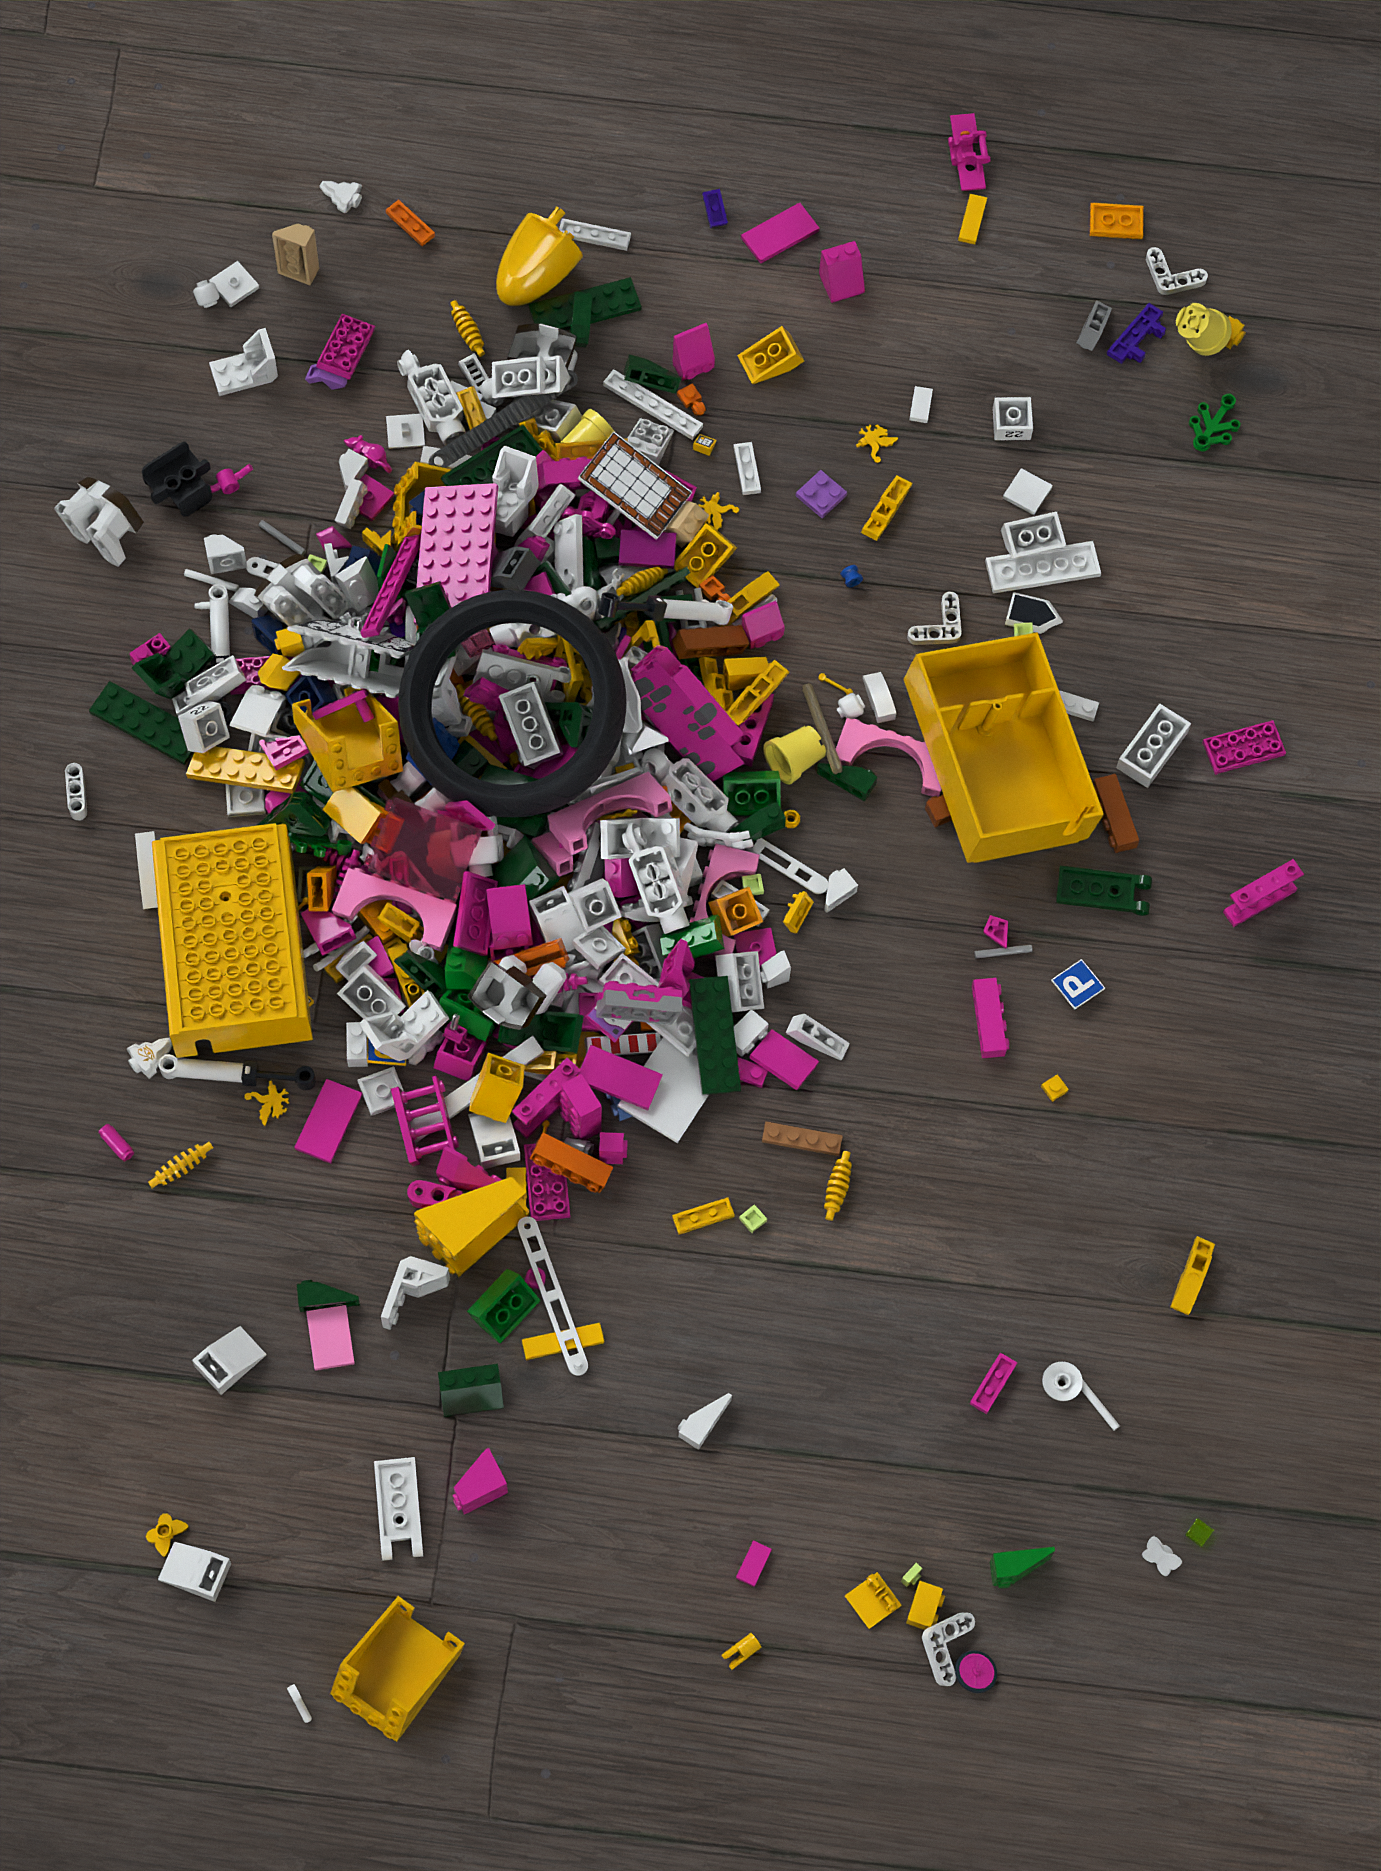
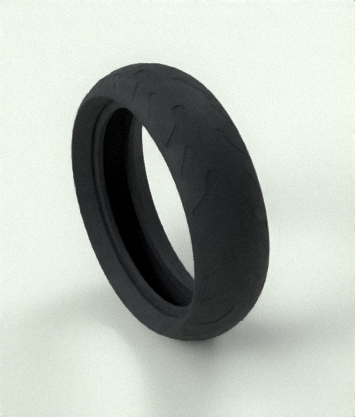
(454, 628)

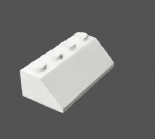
(531, 724)

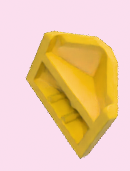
(274, 676)

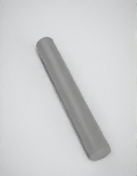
(281, 537)
(1002, 951)

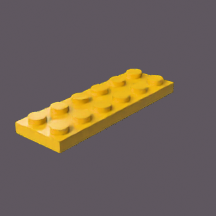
(244, 770)

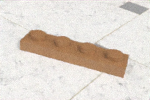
(802, 1138)

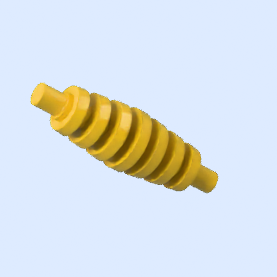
(467, 328)
(642, 581)
(478, 713)
(180, 1164)
(837, 1185)

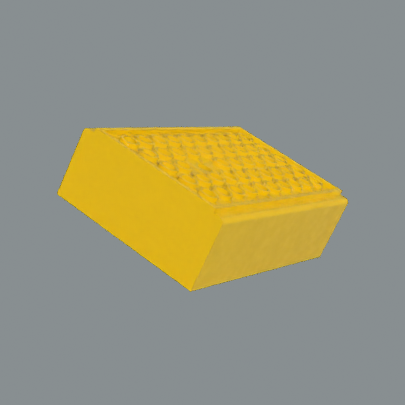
(1002, 747)
(231, 939)

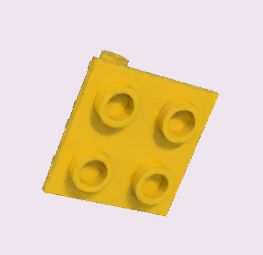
(873, 1600)

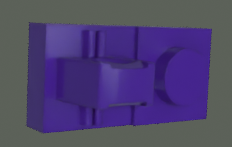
(714, 208)

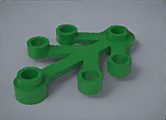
(1213, 425)
(316, 842)

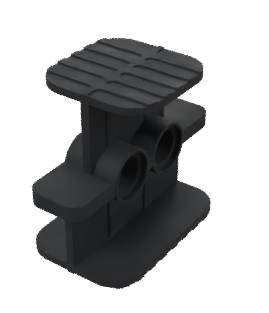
(171, 470)

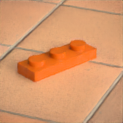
(410, 223)

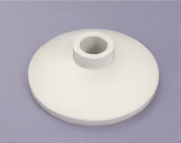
(1067, 1373)

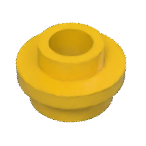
(792, 814)

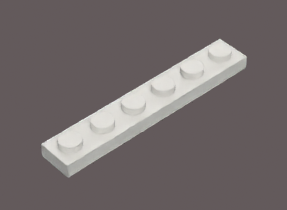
(653, 405)

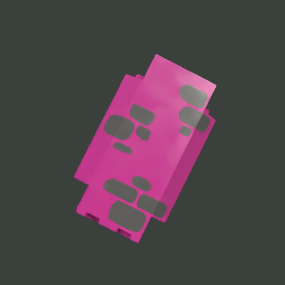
(686, 713)

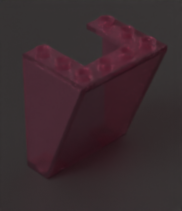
(422, 849)

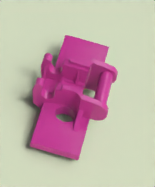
(962, 154)

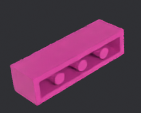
(989, 1018)

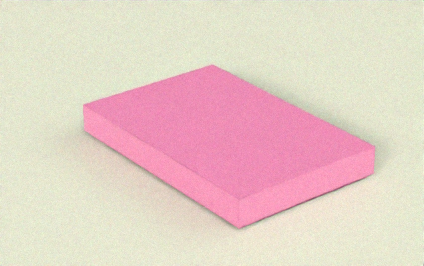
(330, 1337)

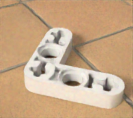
(1167, 278)
(947, 626)
(940, 1639)

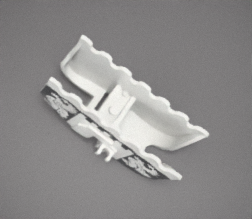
(349, 656)

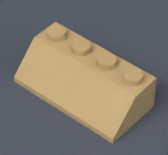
(296, 253)

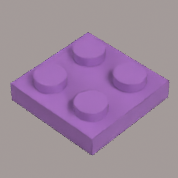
(821, 494)

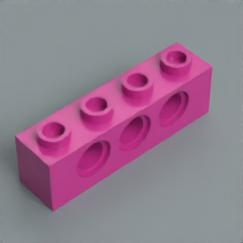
(753, 736)

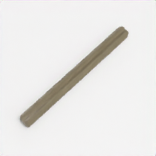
(822, 728)

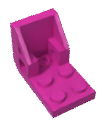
(593, 503)
(488, 694)
(678, 970)

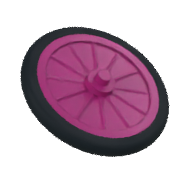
(976, 1671)

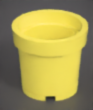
(1213, 329)
(590, 428)
(794, 753)

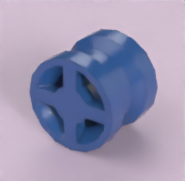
(851, 576)

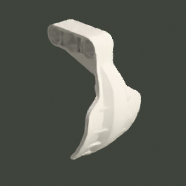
(633, 703)

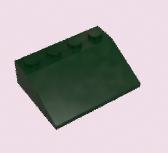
(529, 825)
(525, 866)

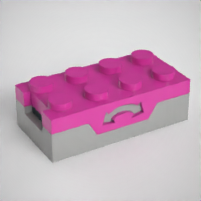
(639, 1003)

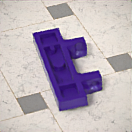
(1127, 344)

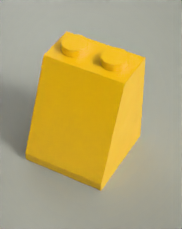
(497, 1088)

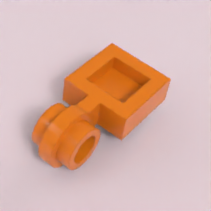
(690, 397)
(713, 588)

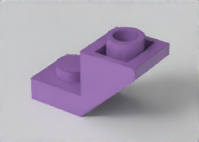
(331, 380)

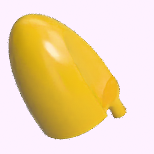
(535, 259)

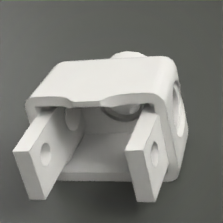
(487, 851)

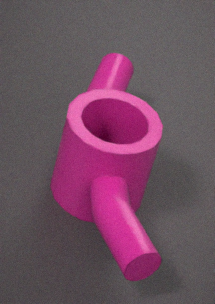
(228, 481)

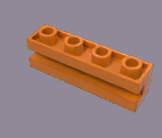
(537, 956)
(571, 1163)

